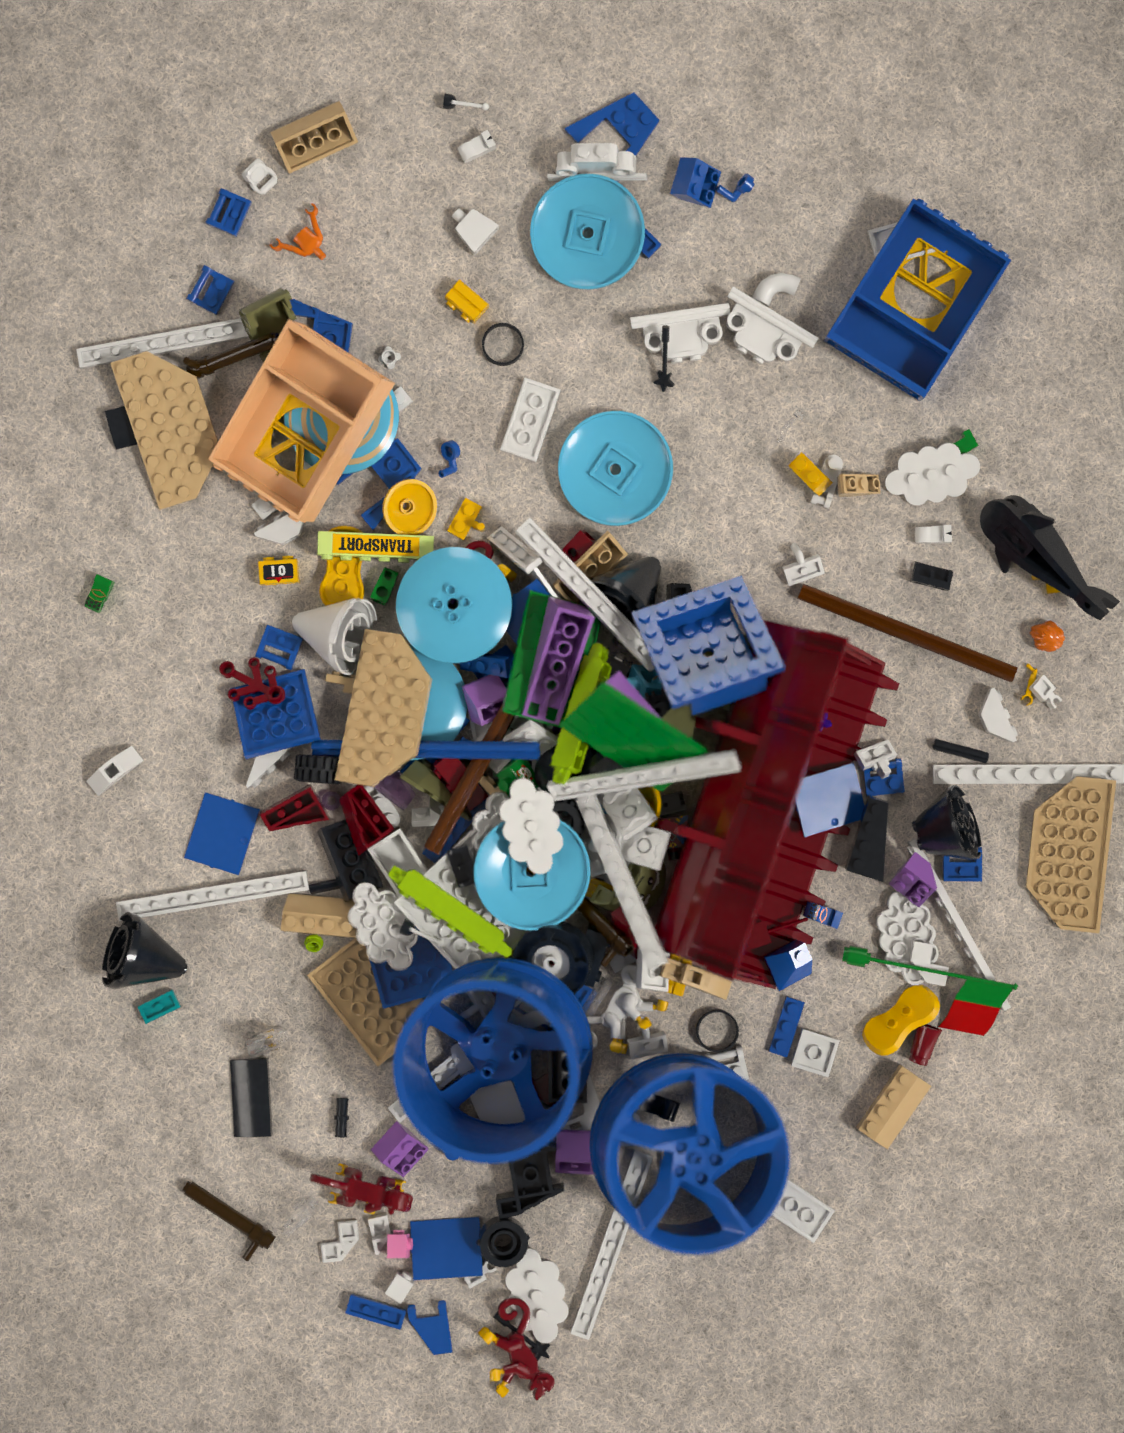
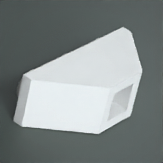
(281, 530)
(995, 717)
(114, 770)

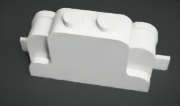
(597, 159)
(689, 331)
(764, 331)

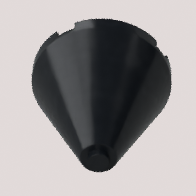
(631, 585)
(139, 955)

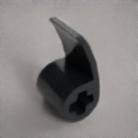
(661, 1106)

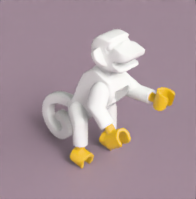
(623, 1004)

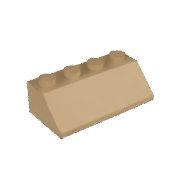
(314, 137)
(598, 559)
(317, 916)
(893, 1106)

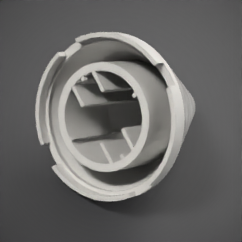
(337, 631)

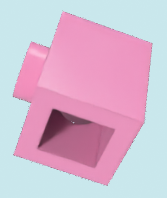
(399, 1244)

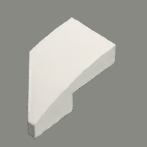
(379, 1230)

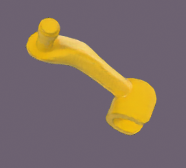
(1031, 679)

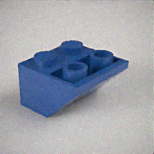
(695, 181)

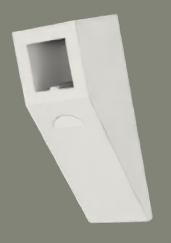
(265, 764)

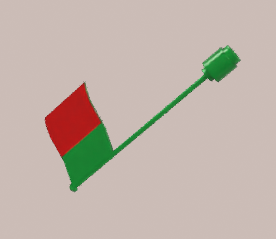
(974, 1004)

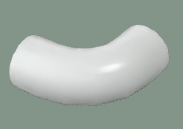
(773, 284)

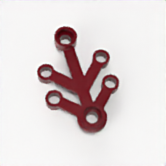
(254, 685)

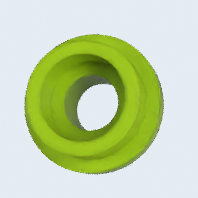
(313, 943)

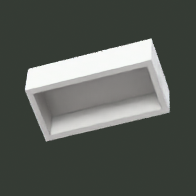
(396, 851)

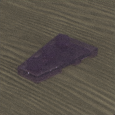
(396, 790)

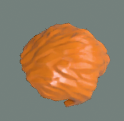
(1047, 636)

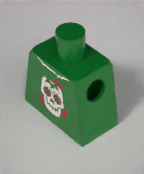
(515, 770)

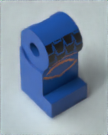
(823, 914)

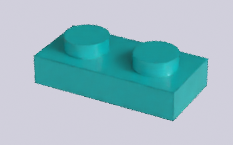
(159, 1006)

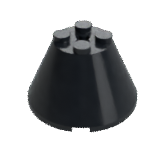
(948, 828)

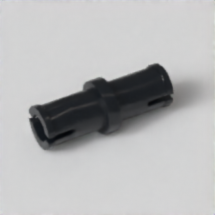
(341, 1117)

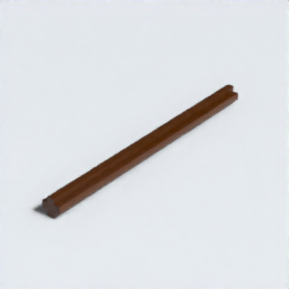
(907, 633)
(466, 786)

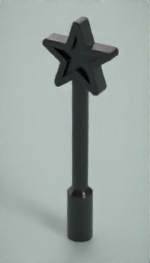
(664, 378)
(538, 1348)

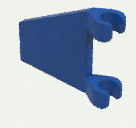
(433, 1329)

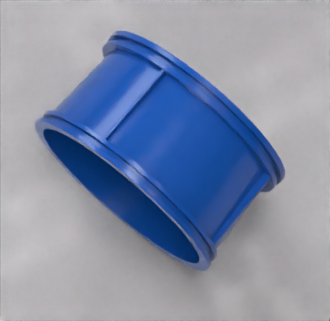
(498, 1055)
(691, 1155)

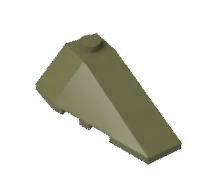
(427, 781)

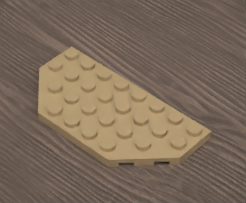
(168, 425)
(384, 710)
(1072, 852)

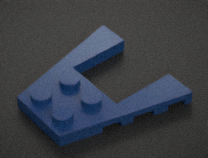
(628, 117)
(327, 325)
(391, 468)

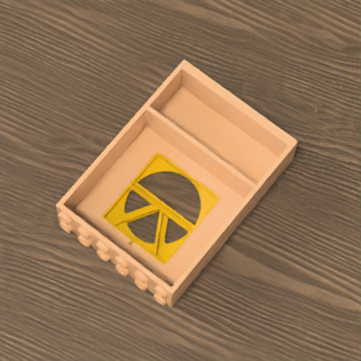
(300, 373)

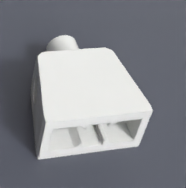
(474, 229)

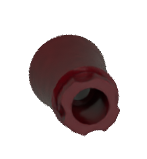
(924, 1044)

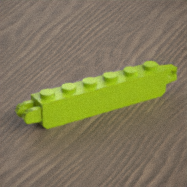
(570, 750)
(451, 910)

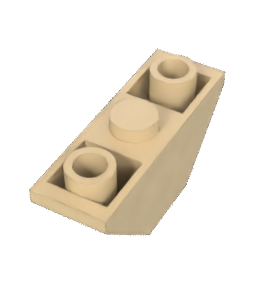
(858, 485)

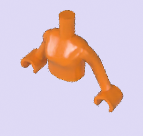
(306, 239)

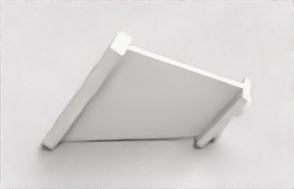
(520, 555)

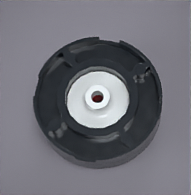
(561, 951)

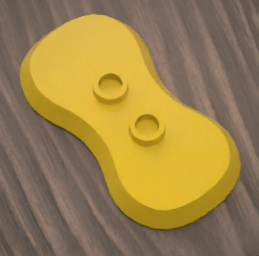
(342, 577)
(888, 1030)

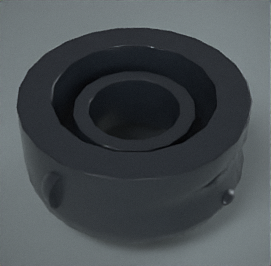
(505, 1255)

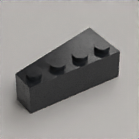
(869, 843)

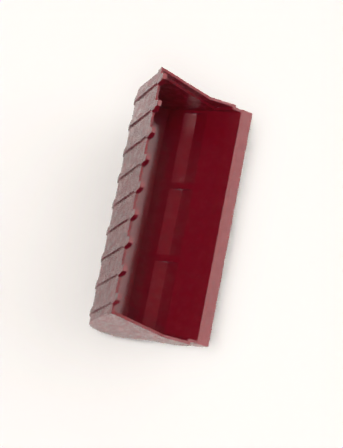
(745, 840)

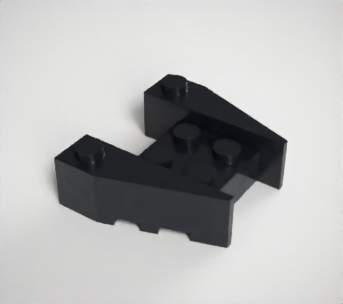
(530, 1183)

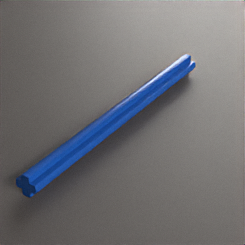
(451, 749)

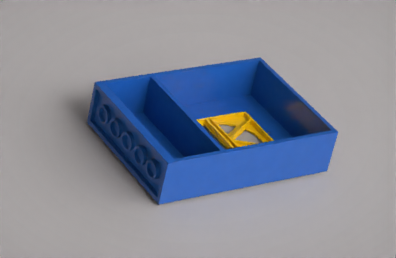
(906, 348)

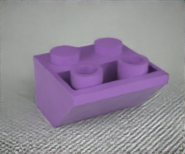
(484, 698)
(915, 880)
(399, 1149)
(573, 1152)

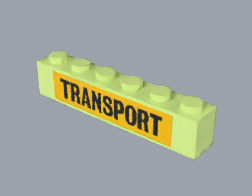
(373, 546)

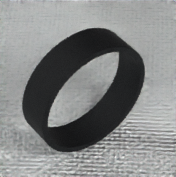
(500, 325)
(720, 1050)

